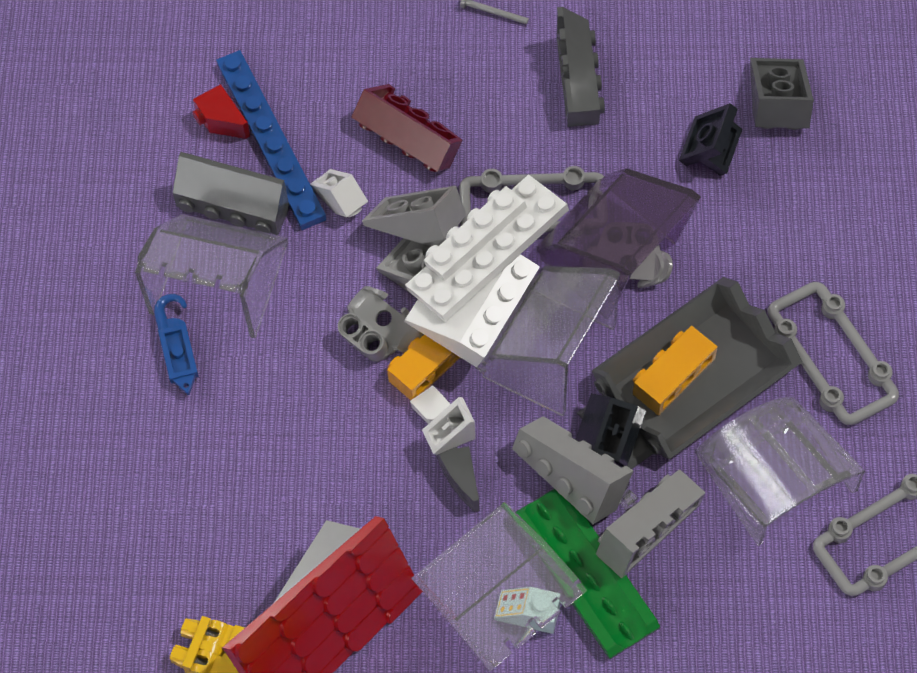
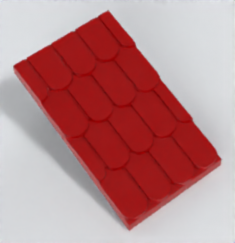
(331, 604)

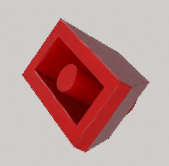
(220, 114)

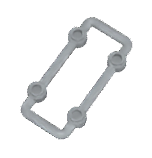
(492, 179)
(832, 397)
(840, 531)

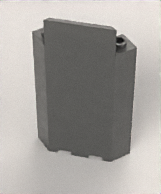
(745, 365)

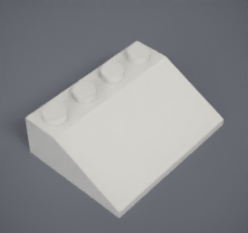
(481, 319)

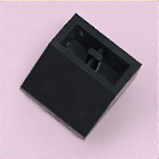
(611, 427)

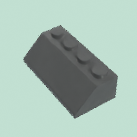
(230, 193)

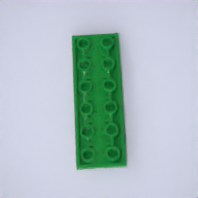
(611, 603)

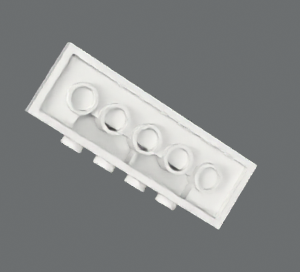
(484, 245)

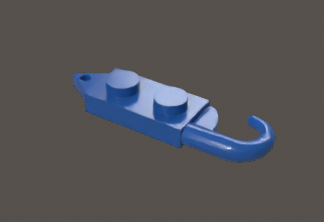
(176, 344)

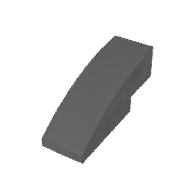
(459, 471)

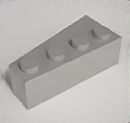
(572, 468)
(649, 522)

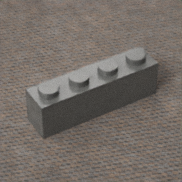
(578, 69)

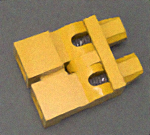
(206, 649)

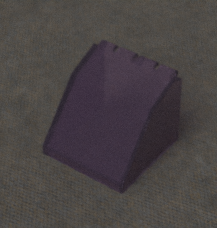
(619, 223)

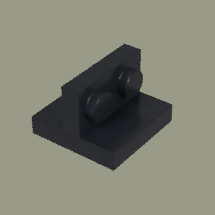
(712, 139)

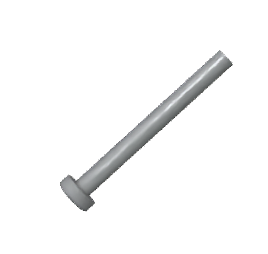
(496, 11)

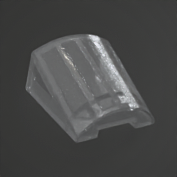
(775, 462)

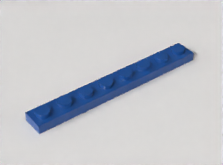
(271, 139)

